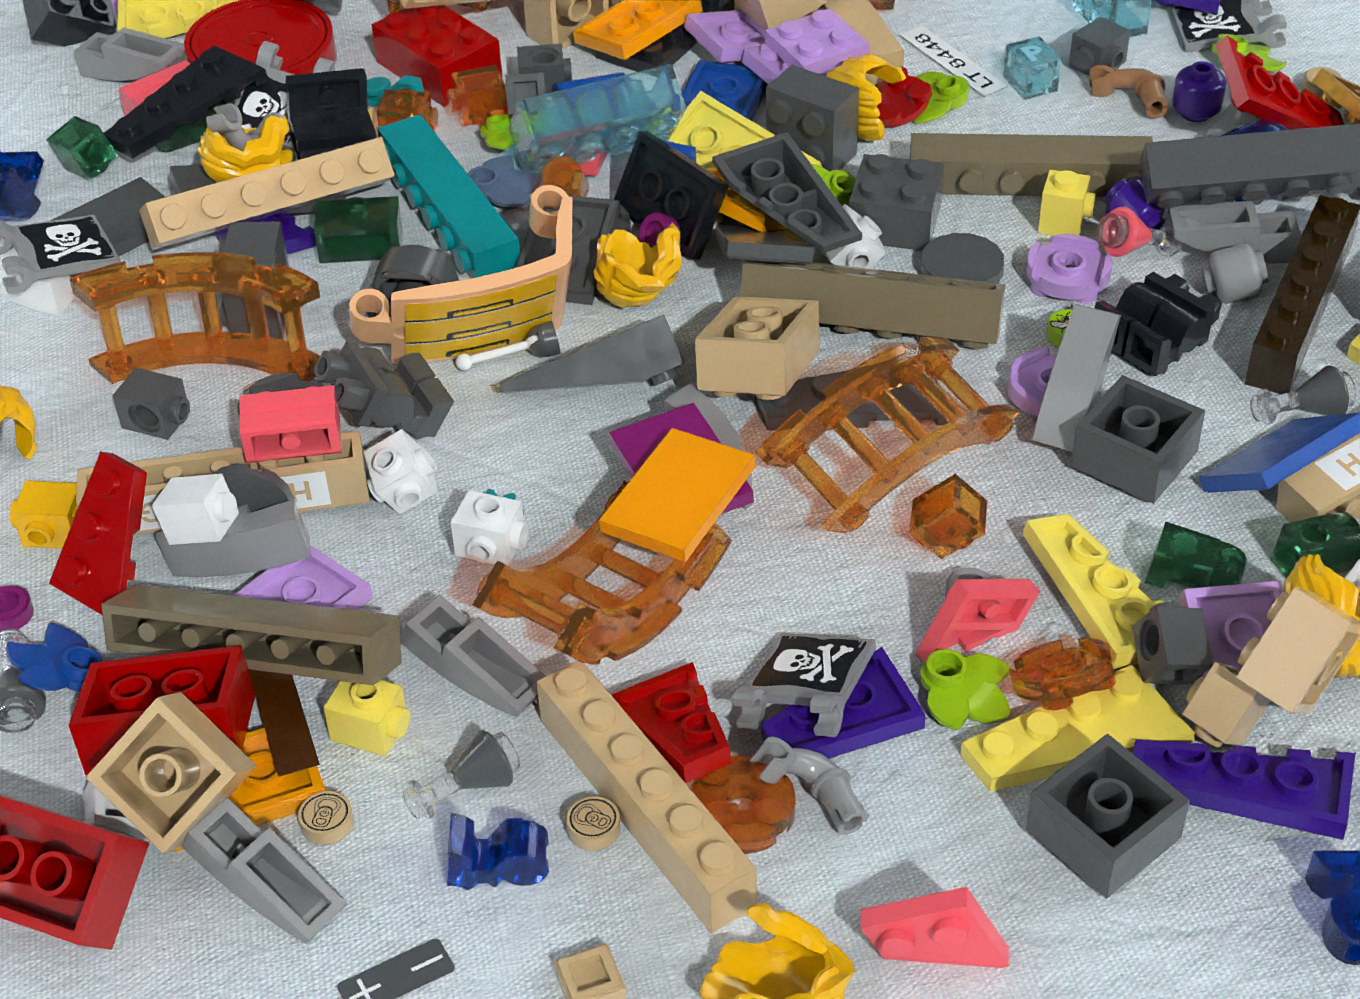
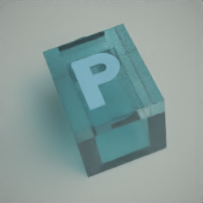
(1032, 67)

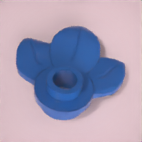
(56, 663)

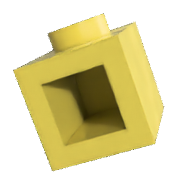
(1065, 203)
(367, 715)

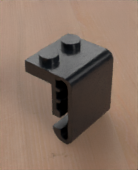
(327, 111)

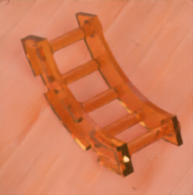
(204, 273)
(871, 384)
(616, 625)

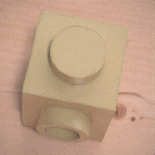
(1224, 706)

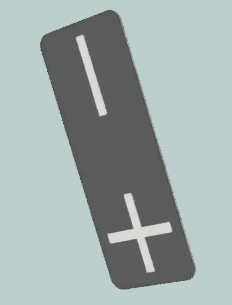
(400, 974)

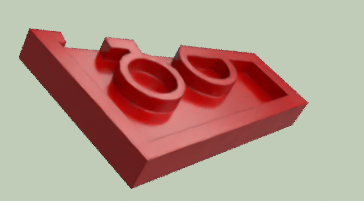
(99, 543)
(678, 721)

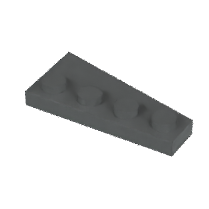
(807, 394)

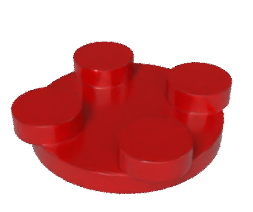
(903, 100)

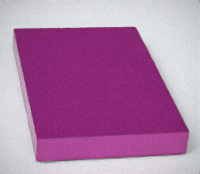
(639, 440)

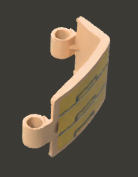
(477, 311)

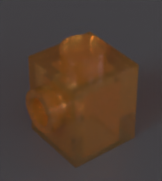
(477, 94)
(406, 103)
(948, 516)

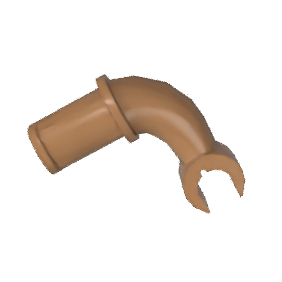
(1147, 86)

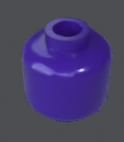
(1199, 91)
(1132, 195)

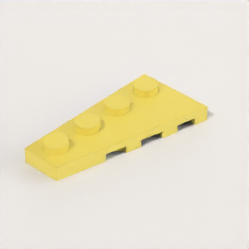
(163, 17)
(717, 129)
(1096, 590)
(1047, 740)

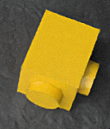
(44, 513)

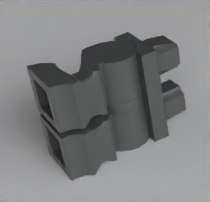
(387, 396)

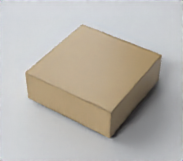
(590, 975)

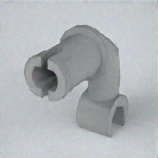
(229, 122)
(826, 779)

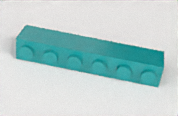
(449, 199)

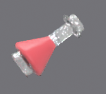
(1124, 232)

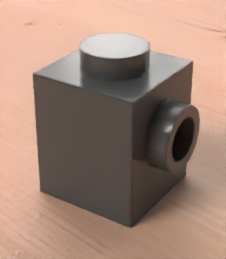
(1099, 44)

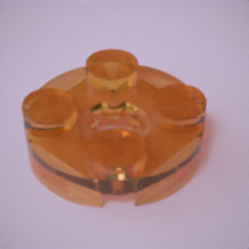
(1060, 674)
(768, 813)

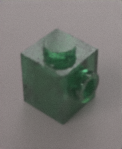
(82, 148)

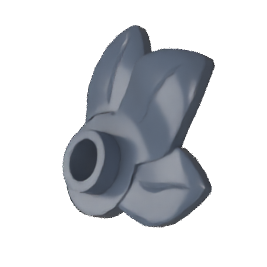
(503, 183)

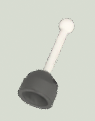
(540, 341)

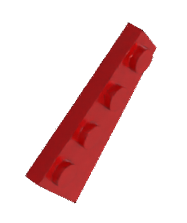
(1270, 95)

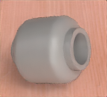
(1235, 273)

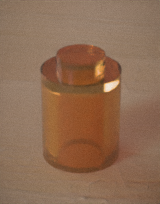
(567, 175)

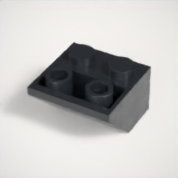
(68, 20)

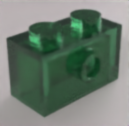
(357, 228)

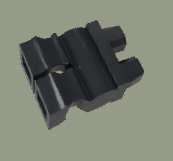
(1161, 321)

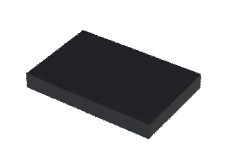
(671, 184)

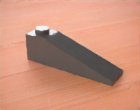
(789, 189)
(624, 358)

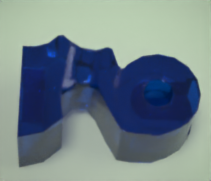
(510, 854)
(1338, 877)

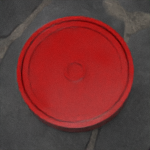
(243, 25)

